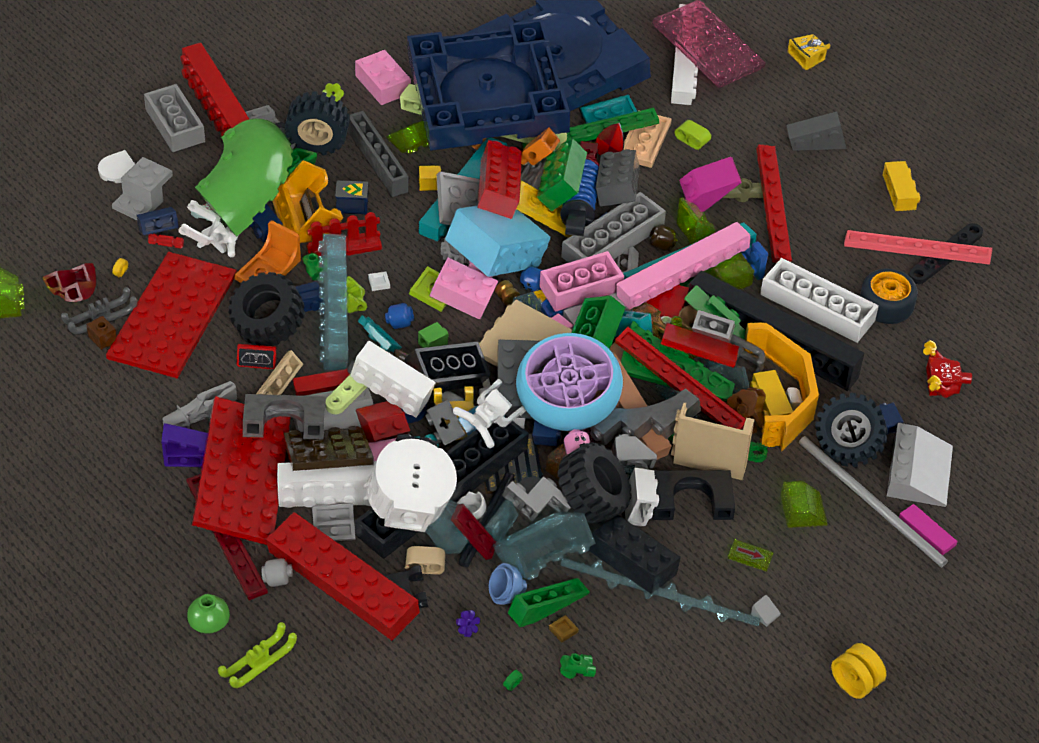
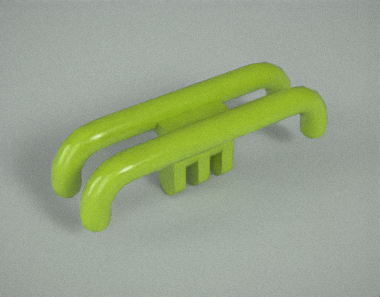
(259, 658)

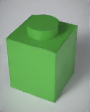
(433, 336)

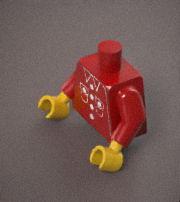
(943, 374)

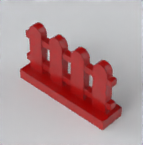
(355, 242)

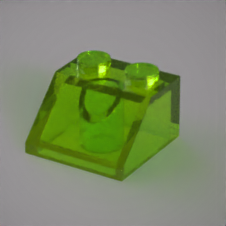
(409, 138)
(693, 221)
(10, 295)
(802, 505)

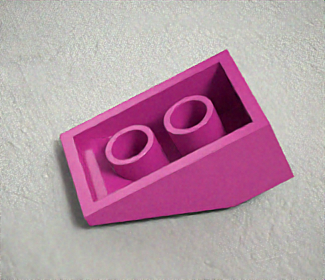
(710, 182)

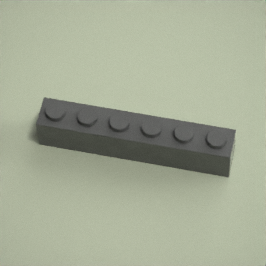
(378, 154)

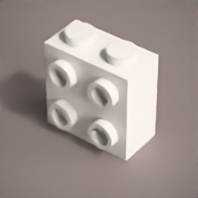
(643, 497)

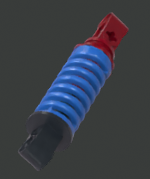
(579, 210)

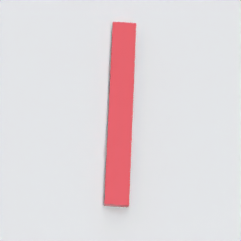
(918, 247)

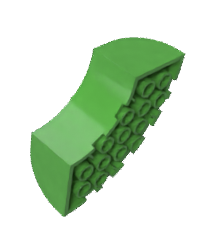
(247, 173)

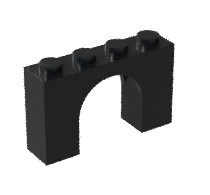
(714, 483)

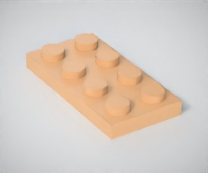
(648, 141)

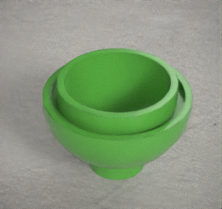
(208, 614)

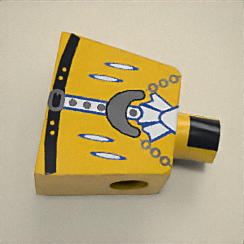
(808, 50)

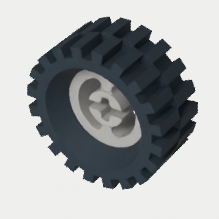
(846, 410)

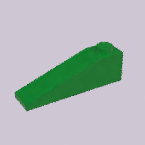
(542, 602)

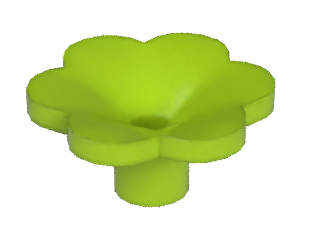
(329, 88)

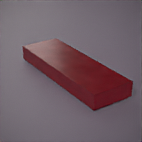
(473, 531)

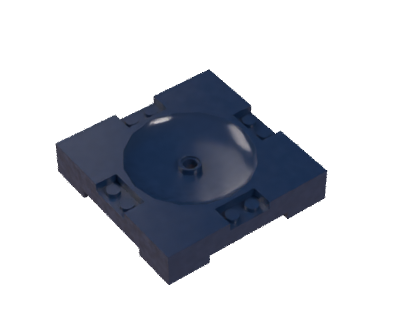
(585, 47)
(487, 85)

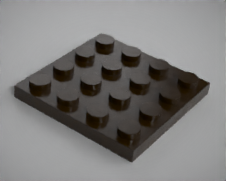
(338, 449)

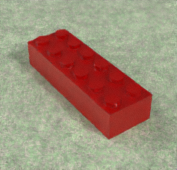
(500, 179)

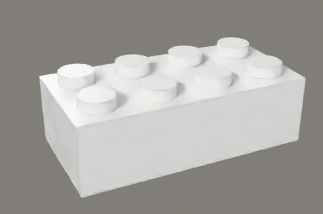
(392, 379)

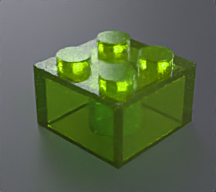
(734, 271)

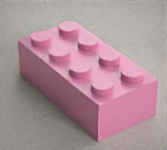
(580, 279)

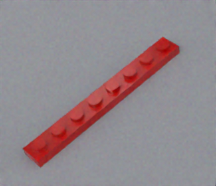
(773, 203)
(678, 378)

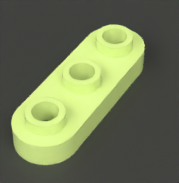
(343, 396)

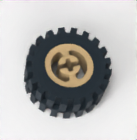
(329, 119)

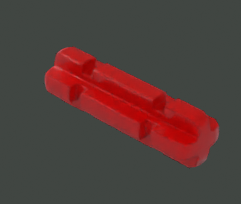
(165, 240)

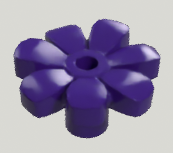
(467, 623)

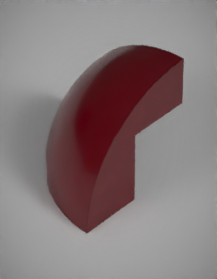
(73, 284)

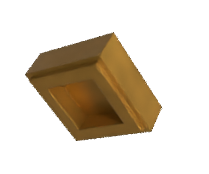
(563, 628)

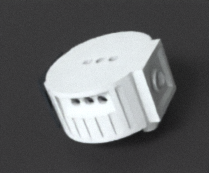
(411, 483)

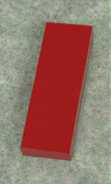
(319, 382)

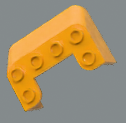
(290, 193)

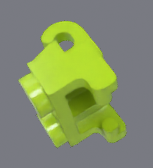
(355, 296)

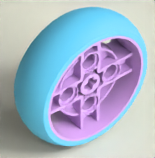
(572, 381)

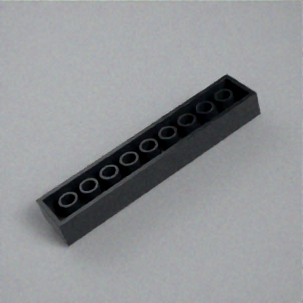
(830, 357)
(473, 466)

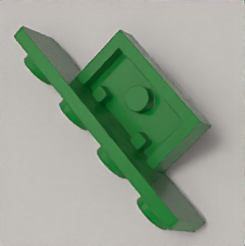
(714, 305)

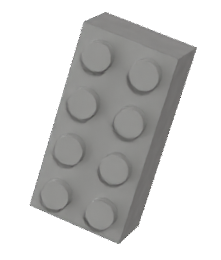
(174, 118)

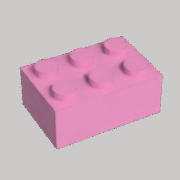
(382, 76)
(463, 288)

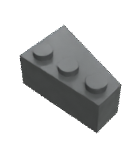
(817, 133)

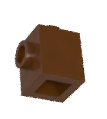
(101, 332)

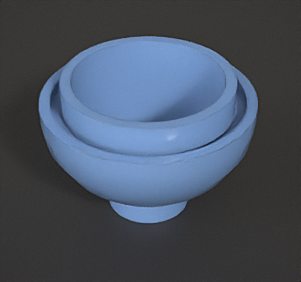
(506, 584)

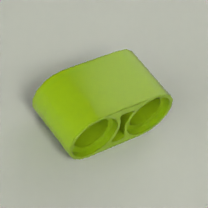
(693, 134)

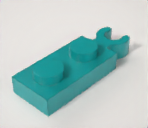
(378, 334)

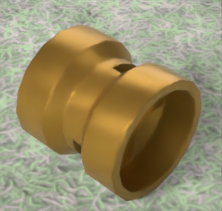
(506, 292)

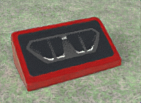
(256, 356)

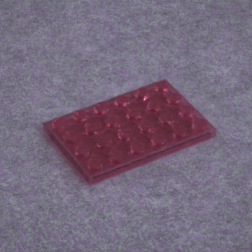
(708, 43)

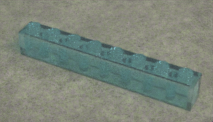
(333, 302)

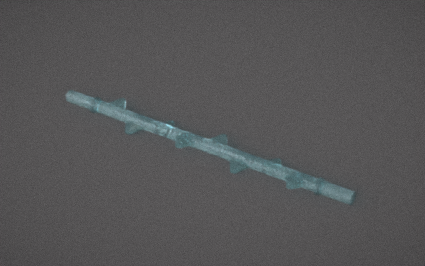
(668, 592)

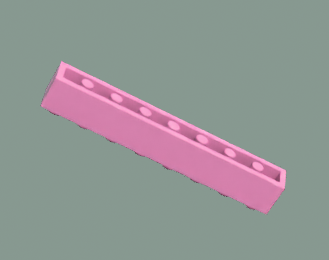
(683, 265)

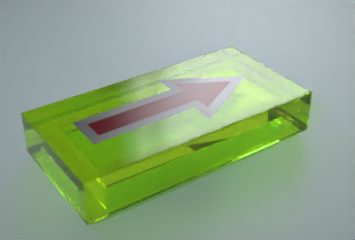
(750, 555)

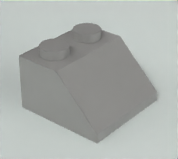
(633, 452)

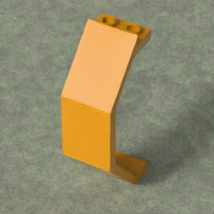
(783, 429)

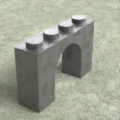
(261, 408)

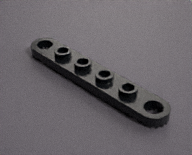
(930, 266)

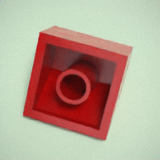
(382, 421)

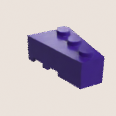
(183, 446)

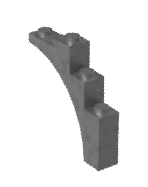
(641, 420)

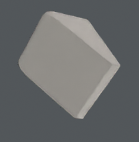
(765, 610)

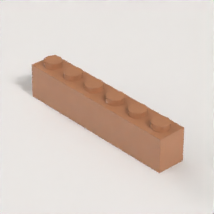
(630, 399)

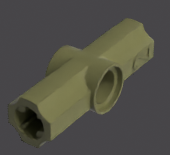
(745, 191)

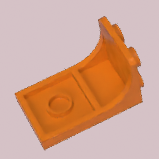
(277, 255)

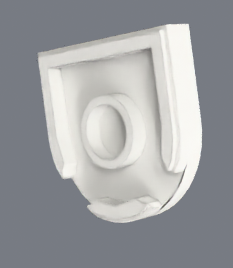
(115, 166)

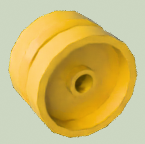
(858, 670)

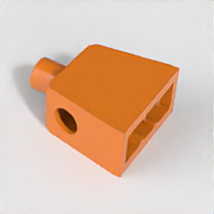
(539, 147)

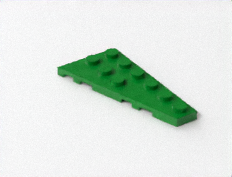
(711, 380)

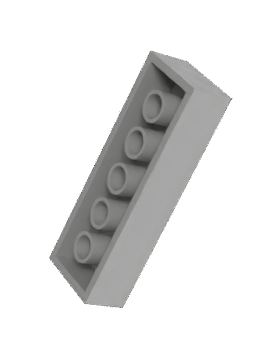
(615, 230)

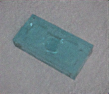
(502, 520)

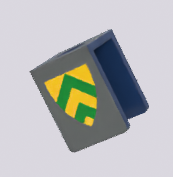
(352, 197)

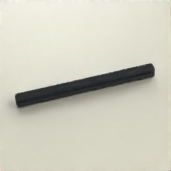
(493, 506)

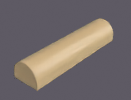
(281, 375)

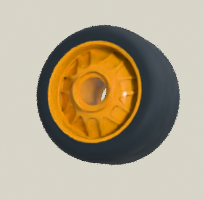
(893, 293)

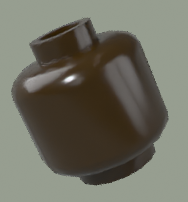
(663, 237)

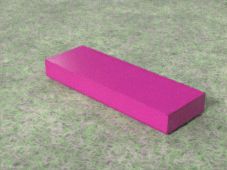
(928, 529)

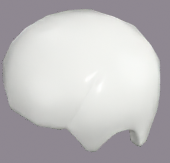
(474, 503)

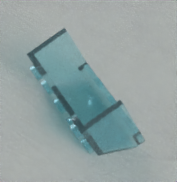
(545, 542)

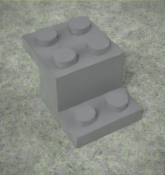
(142, 188)
(537, 499)

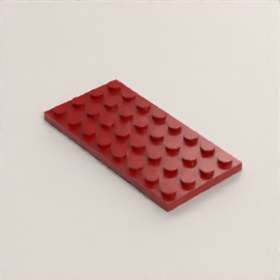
(172, 315)
(240, 475)

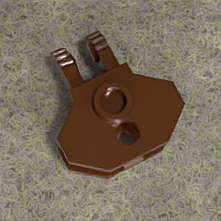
(749, 404)

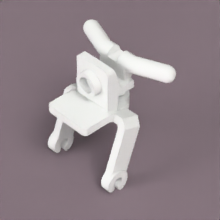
(216, 234)
(491, 409)

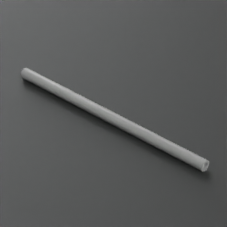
(873, 502)

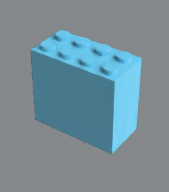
(497, 242)

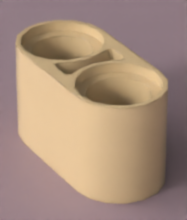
(430, 558)

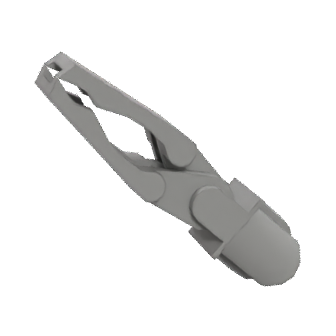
(201, 406)

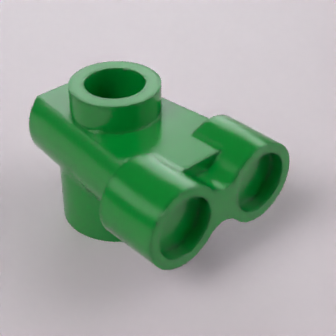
(312, 268)
(577, 664)

